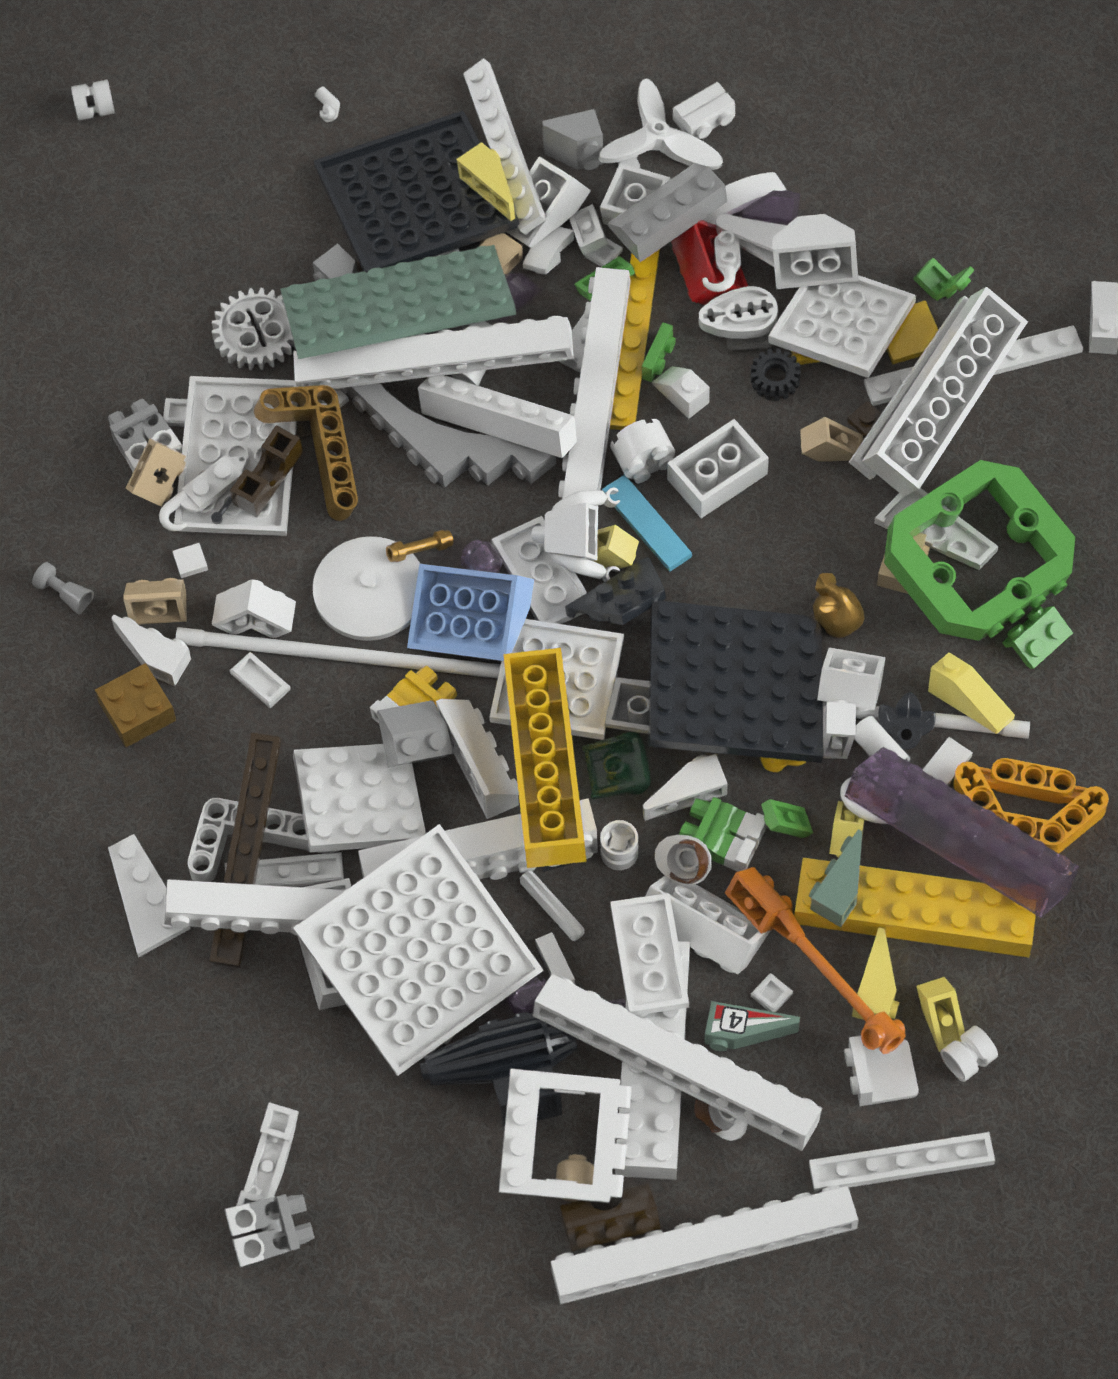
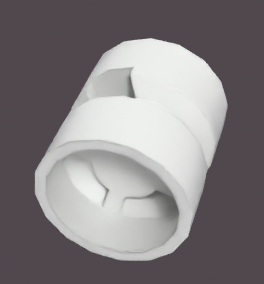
(102, 98)
(619, 845)
(972, 1051)

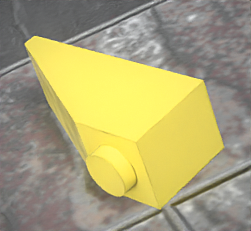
(484, 173)
(968, 692)
(878, 981)

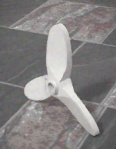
(659, 136)

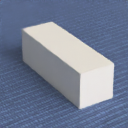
(553, 957)

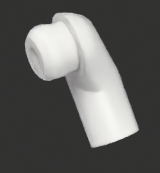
(331, 104)

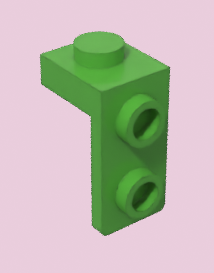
(939, 282)

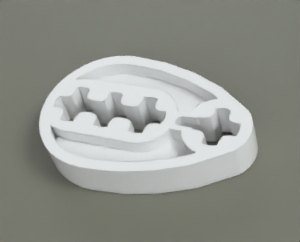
(747, 326)

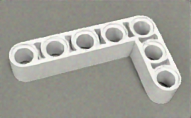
(219, 829)

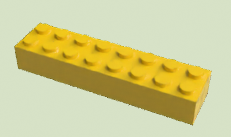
(544, 758)
(925, 910)

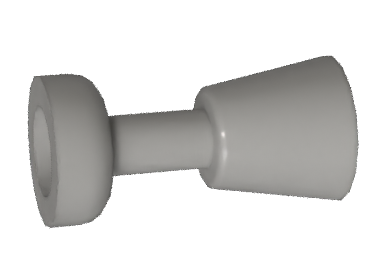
(72, 594)

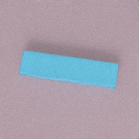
(648, 524)

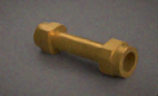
(397, 551)

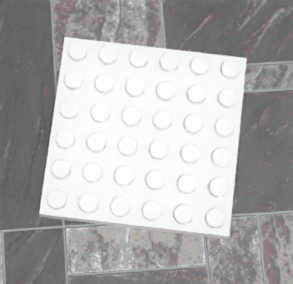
(418, 949)

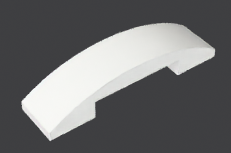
(745, 192)
(270, 1155)

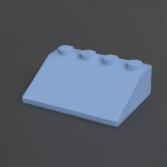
(468, 611)

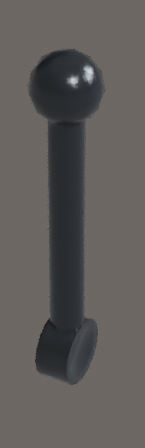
(217, 517)

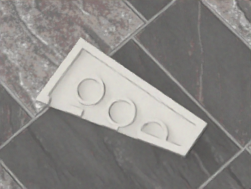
(956, 541)
(142, 896)

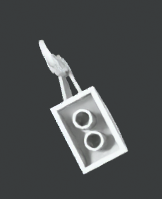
(803, 253)

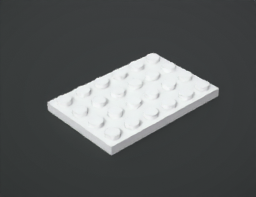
(224, 423)

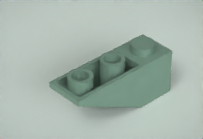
(839, 890)

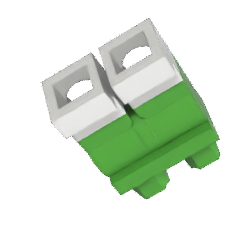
(726, 832)

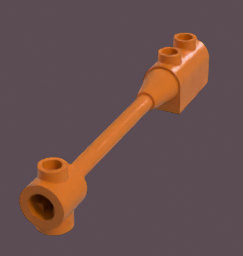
(770, 911)

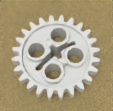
(232, 337)

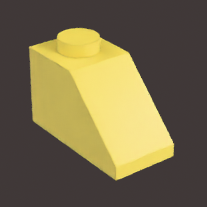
(615, 547)
(844, 825)
(941, 1011)

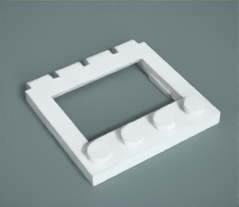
(521, 1130)

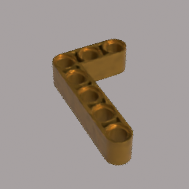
(323, 439)

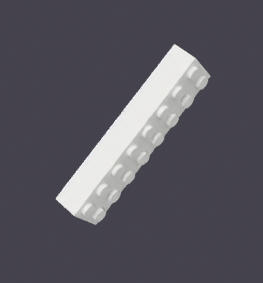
(944, 392)
(487, 847)
(654, 1105)

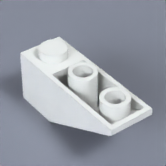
(162, 655)

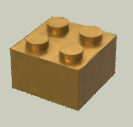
(135, 705)

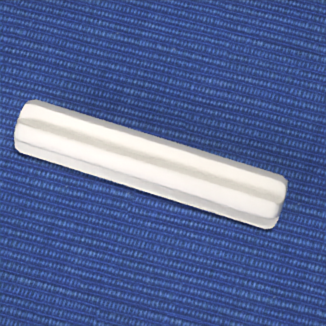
(552, 905)

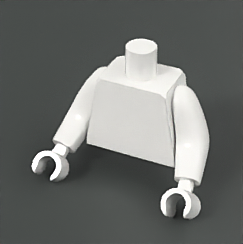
(573, 532)

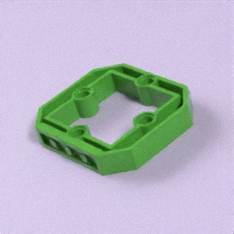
(1021, 503)

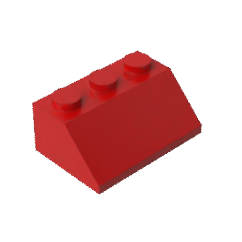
(698, 260)

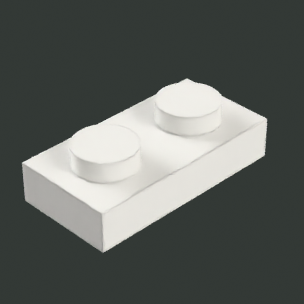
(588, 230)

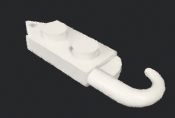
(204, 489)

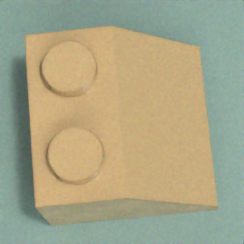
(156, 601)

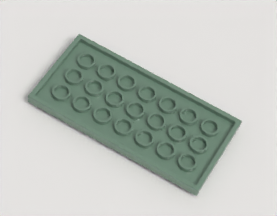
(397, 301)

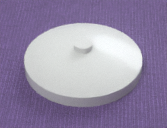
(365, 592)

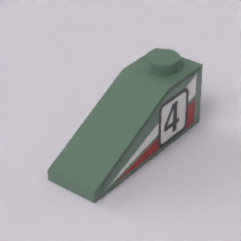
(742, 1026)

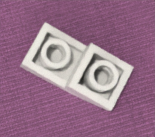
(546, 253)

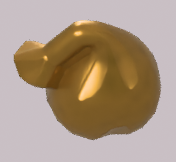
(836, 607)

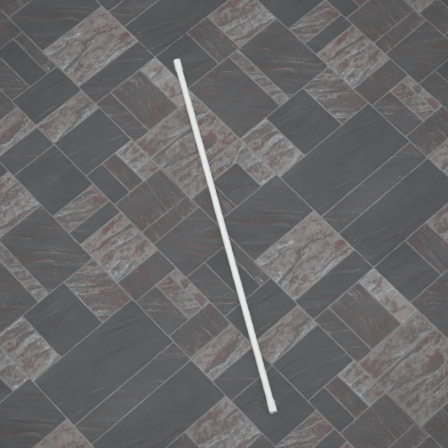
(201, 638)

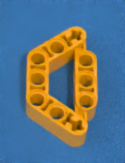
(1019, 771)

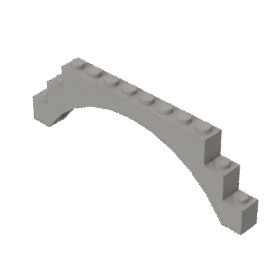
(437, 448)

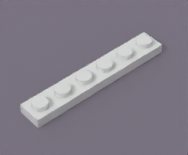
(902, 1162)

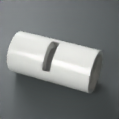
(873, 737)

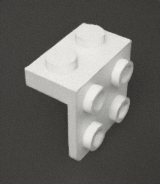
(879, 1075)

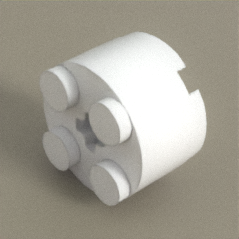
(642, 449)

